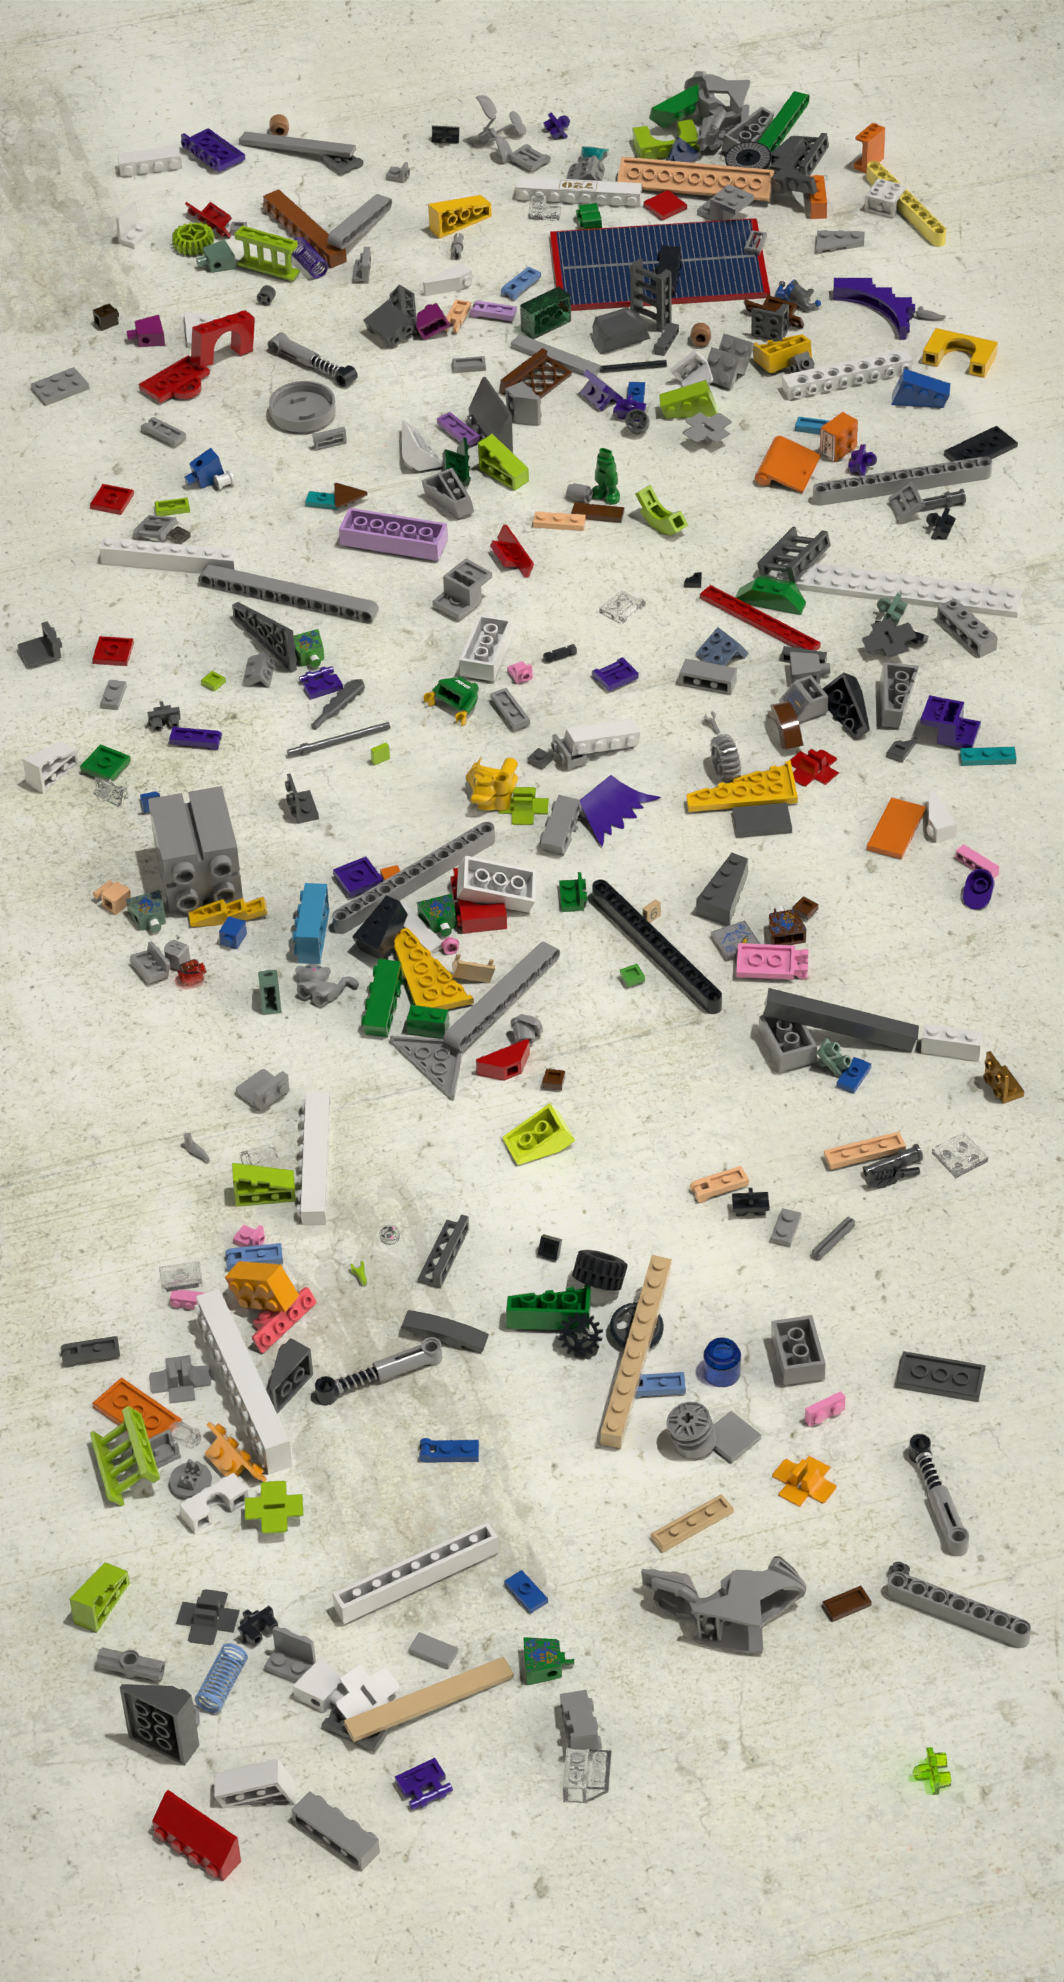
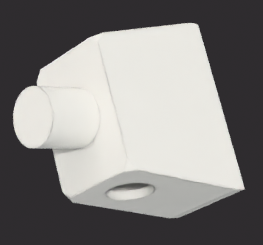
(319, 1687)

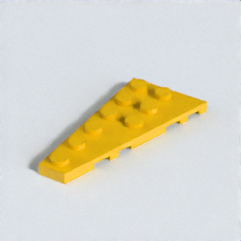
(752, 789)
(426, 977)

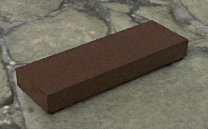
(599, 512)

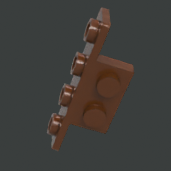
(772, 304)

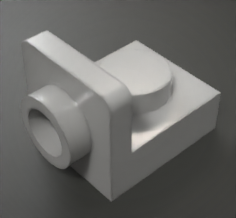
(398, 174)

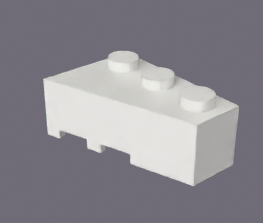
(49, 766)
(254, 1783)

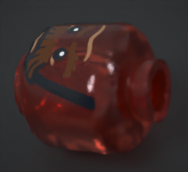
(192, 972)

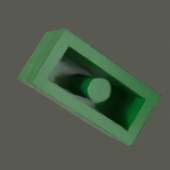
(427, 1021)

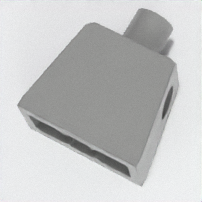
(805, 665)

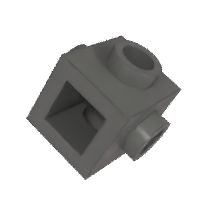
(801, 362)

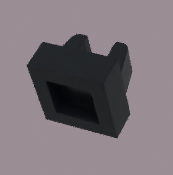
(549, 1247)

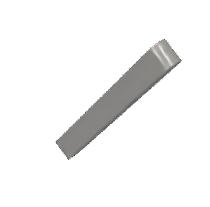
(501, 996)

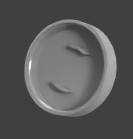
(302, 406)

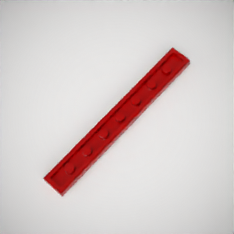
(758, 619)

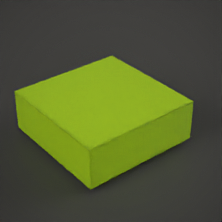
(213, 681)
(380, 753)

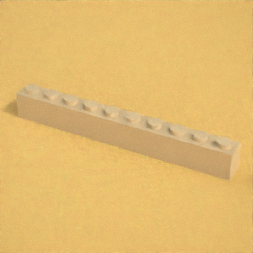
(636, 1352)

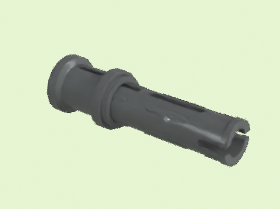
(946, 499)
(901, 1157)

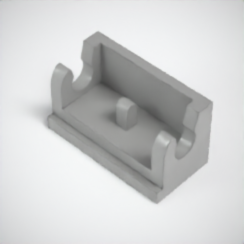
(164, 1449)

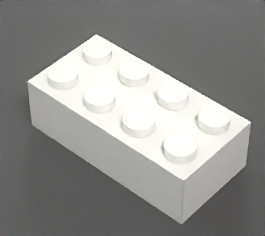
(486, 647)
(495, 883)

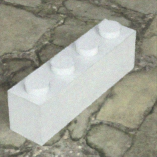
(149, 161)
(601, 737)

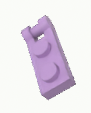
(493, 310)

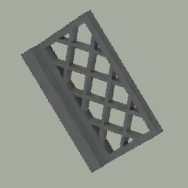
(816, 152)

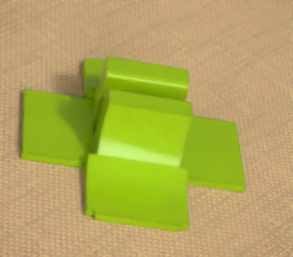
(525, 805)
(276, 1507)

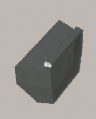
(618, 330)

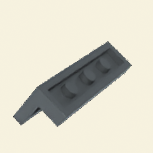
(399, 299)
(447, 1255)

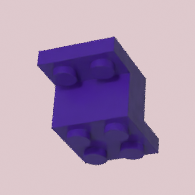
(952, 727)

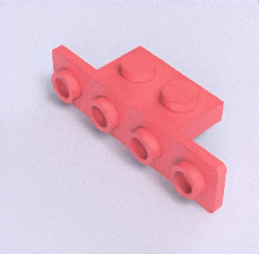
(275, 1323)

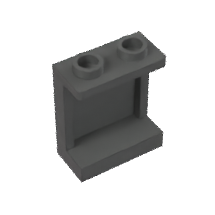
(389, 323)

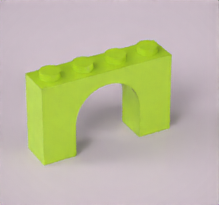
(651, 148)

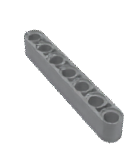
(359, 221)
(945, 1603)

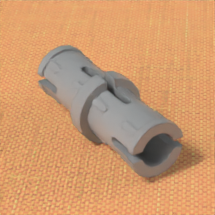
(457, 246)

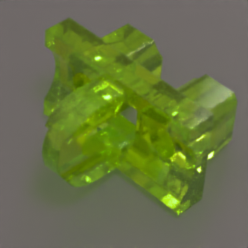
(930, 1772)

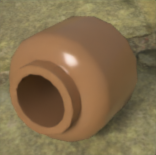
(279, 125)
(700, 334)

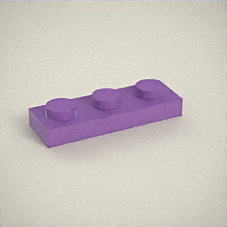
(457, 428)

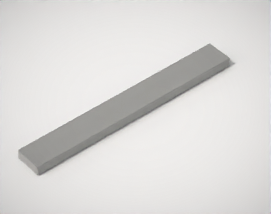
(297, 144)

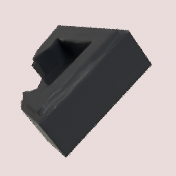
(694, 581)

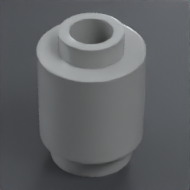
(579, 492)

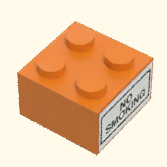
(838, 437)

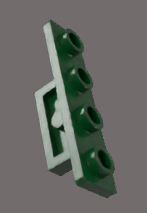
(458, 462)

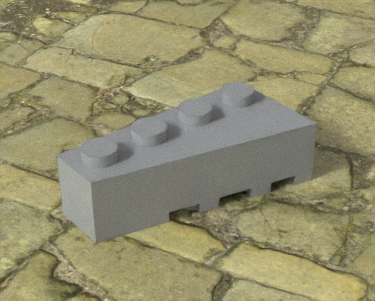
(749, 129)

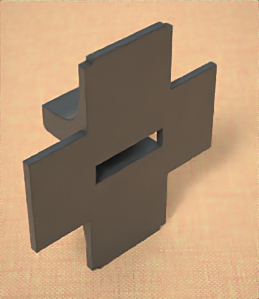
(897, 637)
(204, 1614)

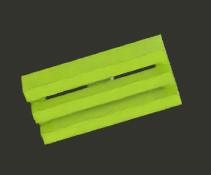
(172, 507)

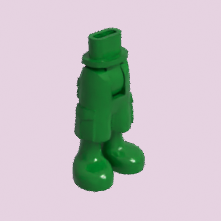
(606, 478)

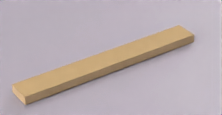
(428, 1699)

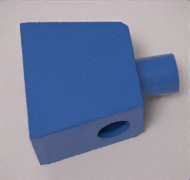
(204, 469)

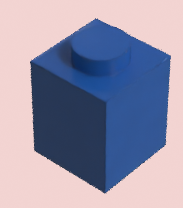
(232, 932)

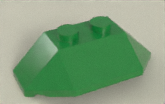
(675, 108)
(773, 595)

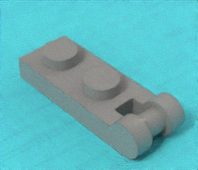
(163, 431)

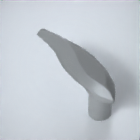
(930, 315)
(194, 1148)

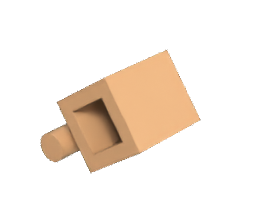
(113, 896)

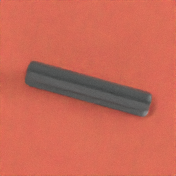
(833, 1238)

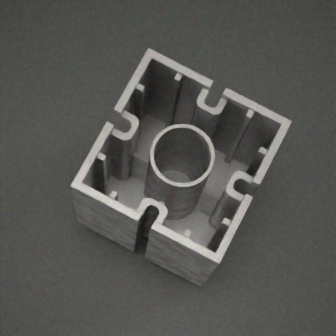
(195, 849)

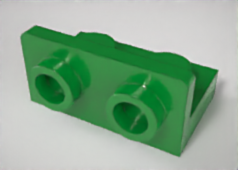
(572, 894)

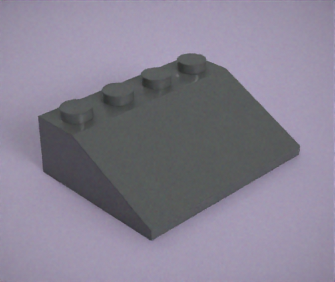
(490, 415)
(161, 1719)

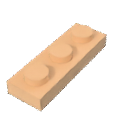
(559, 521)

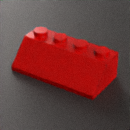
(196, 1836)

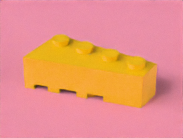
(457, 214)

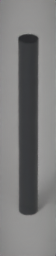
(637, 365)

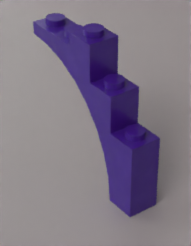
(864, 292)

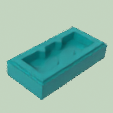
(321, 500)

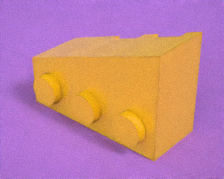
(775, 355)

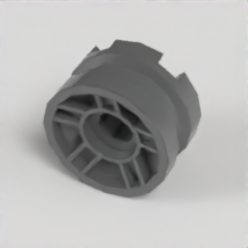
(637, 414)

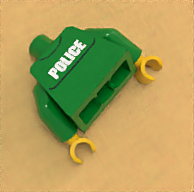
(457, 693)

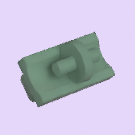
(897, 605)
(831, 1057)

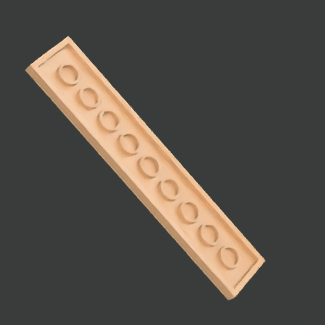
(694, 177)

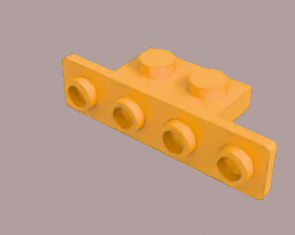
(228, 1457)

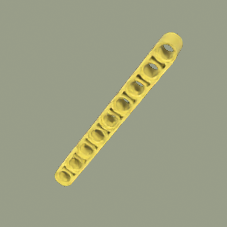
(911, 207)

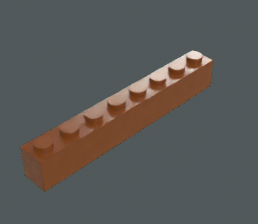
(303, 226)

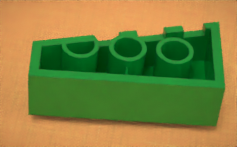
(547, 1309)

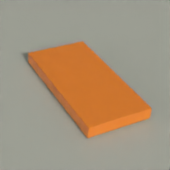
(896, 828)
(124, 1394)

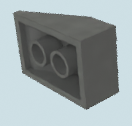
(290, 1372)

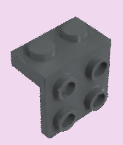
(43, 648)

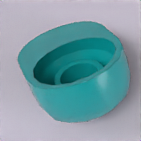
(587, 151)

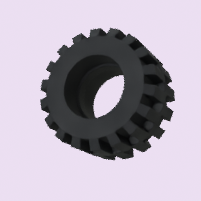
(599, 1270)

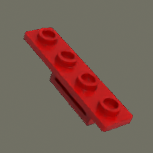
(213, 216)
(511, 552)

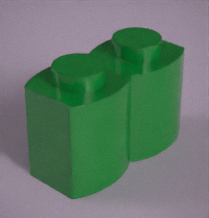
(589, 216)

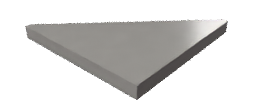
(434, 1059)

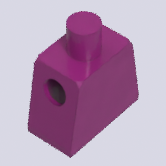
(431, 321)
(148, 332)

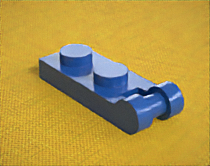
(448, 1450)

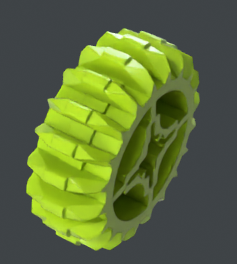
(192, 238)

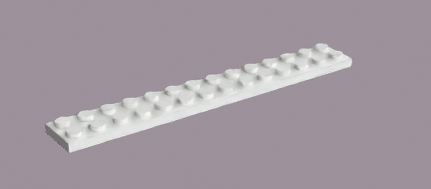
(913, 589)

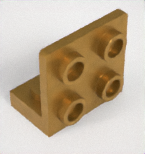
(1001, 1080)

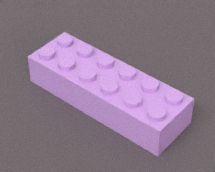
(393, 534)

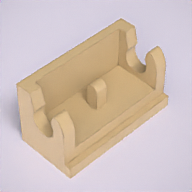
(472, 971)

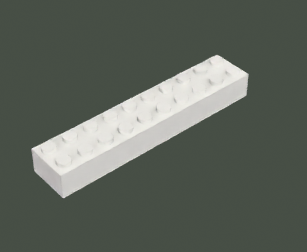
(243, 1382)

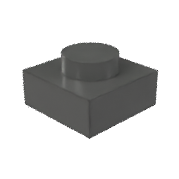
(540, 758)

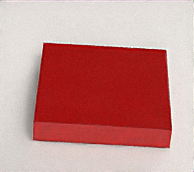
(665, 205)
(111, 499)
(113, 651)

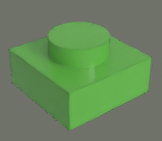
(632, 975)

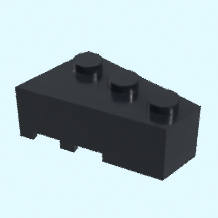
(669, 259)
(380, 929)

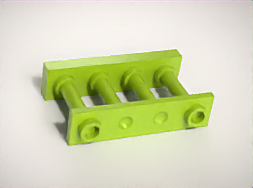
(269, 241)
(142, 1455)

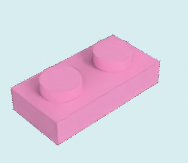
(824, 1409)

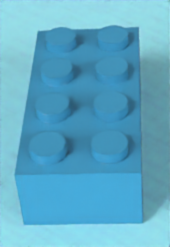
(311, 923)

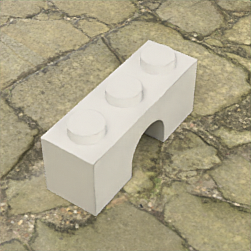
(227, 1492)

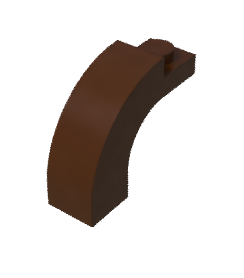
(787, 724)

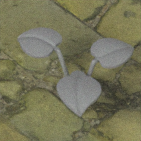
(489, 134)

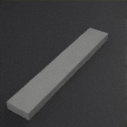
(564, 358)

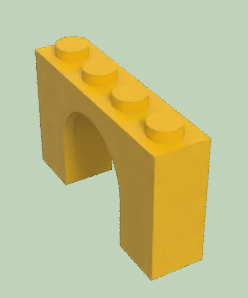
(945, 341)

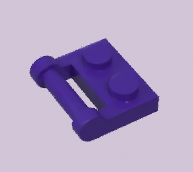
(615, 674)

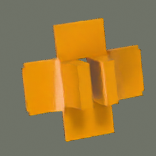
(810, 1475)

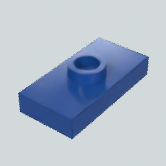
(637, 389)
(854, 1075)
(526, 1591)

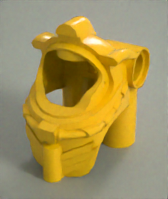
(493, 786)

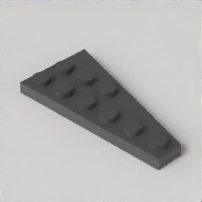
(269, 633)

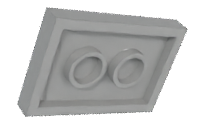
(60, 386)

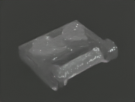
(616, 606)

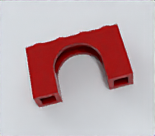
(206, 335)
(477, 917)

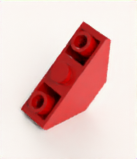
(504, 1062)

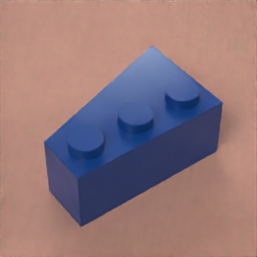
(920, 391)

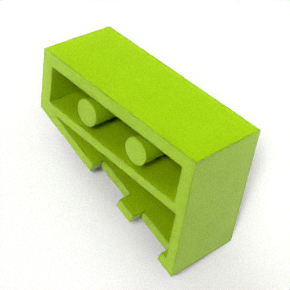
(501, 463)
(262, 1185)
(98, 1596)

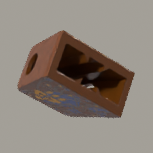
(786, 927)

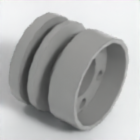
(692, 1430)

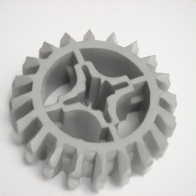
(725, 758)

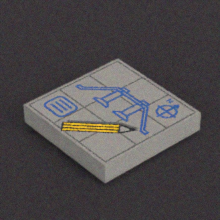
(729, 937)

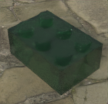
(545, 313)

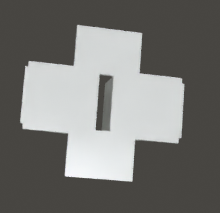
(372, 1693)

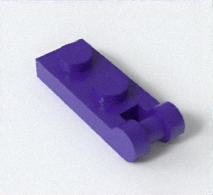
(195, 737)

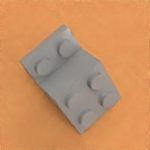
(725, 204)
(729, 360)
(462, 589)

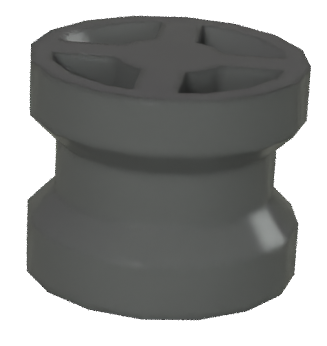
(266, 295)

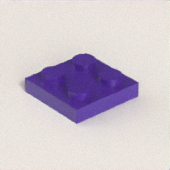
(357, 876)

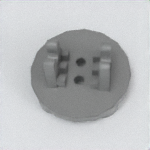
(190, 1479)

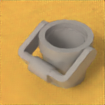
(526, 1028)

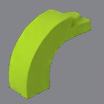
(657, 515)

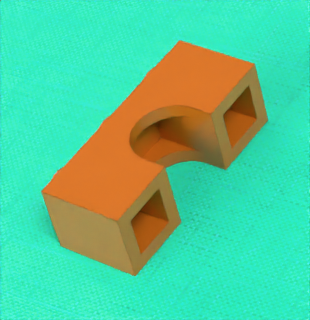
(818, 201)

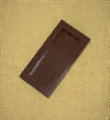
(846, 1603)

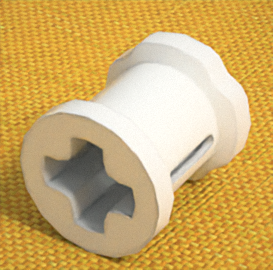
(224, 479)

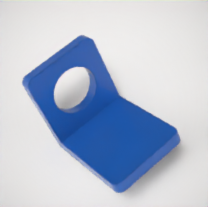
(144, 800)

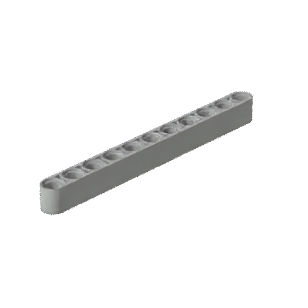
(891, 482)
(288, 593)
(414, 876)

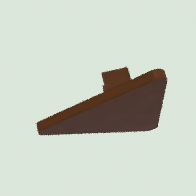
(346, 494)

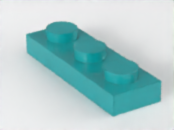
(988, 756)

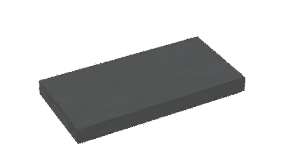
(940, 1376)

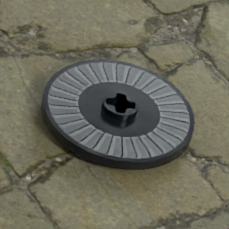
(758, 155)

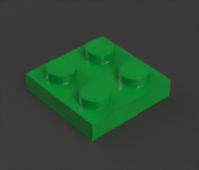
(105, 763)

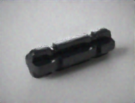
(560, 653)

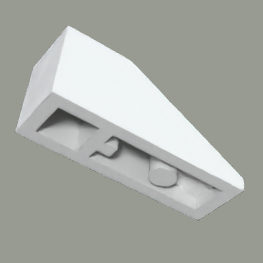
(449, 280)
(940, 822)

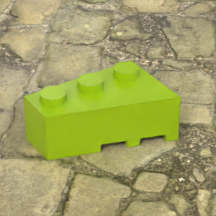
(688, 401)

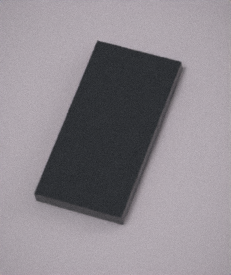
(986, 444)

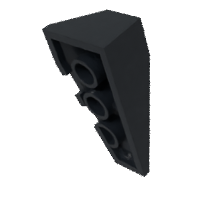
(848, 704)

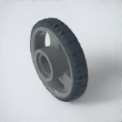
(620, 1335)

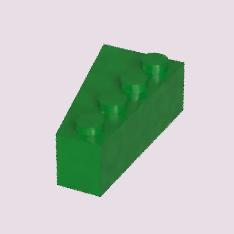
(383, 997)

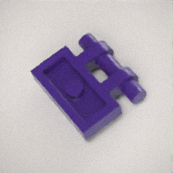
(322, 686)
(420, 1778)

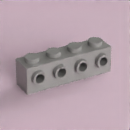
(967, 628)

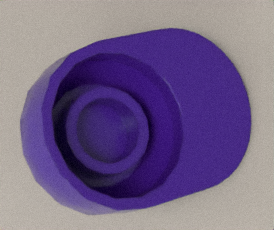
(978, 889)

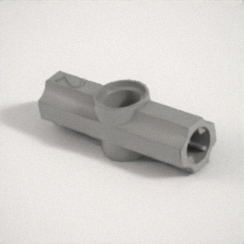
(139, 1666)

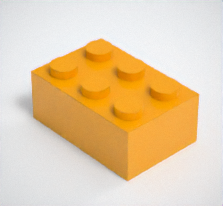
(261, 1286)

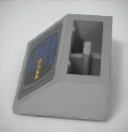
(806, 698)

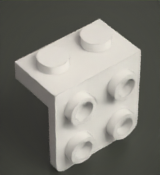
(692, 369)

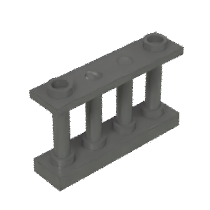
(662, 291)
(798, 564)

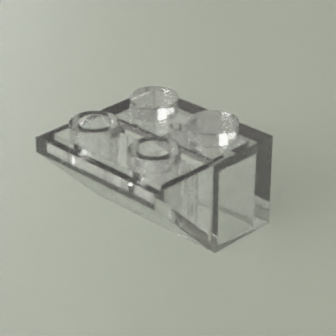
(586, 1774)

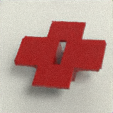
(809, 765)

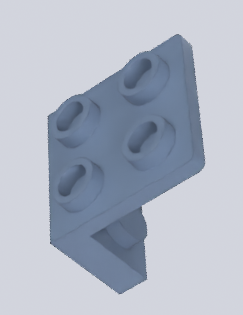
(720, 648)

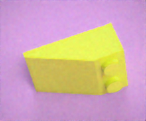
(539, 1136)

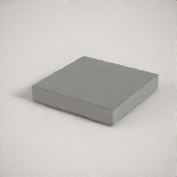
(734, 1436)

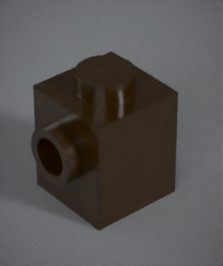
(106, 316)

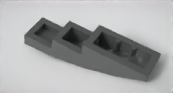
(445, 1330)

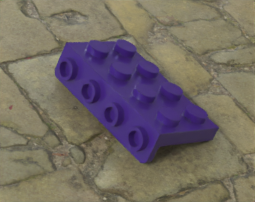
(212, 149)

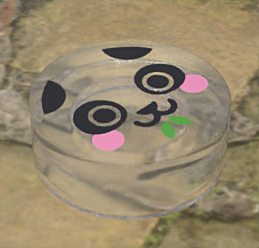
(389, 1234)

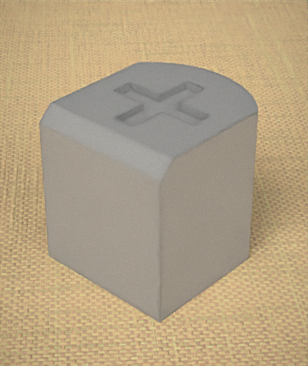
(176, 953)

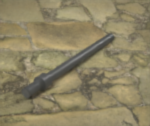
(306, 748)

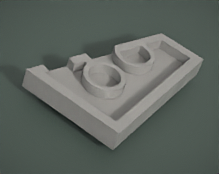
(837, 239)

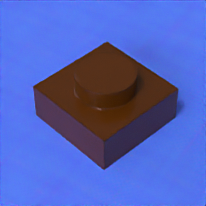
(805, 907)
(553, 1079)

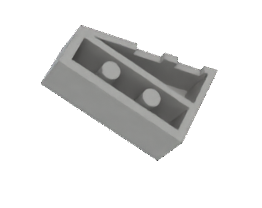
(448, 492)
(579, 1720)

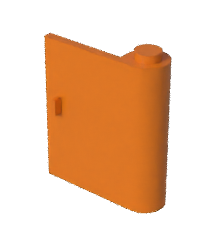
(787, 464)

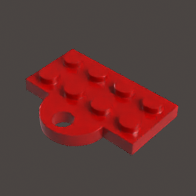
(175, 381)

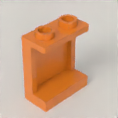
(872, 146)

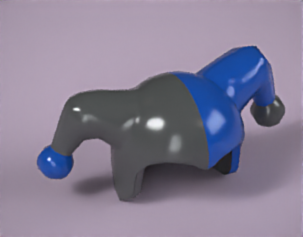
(796, 294)

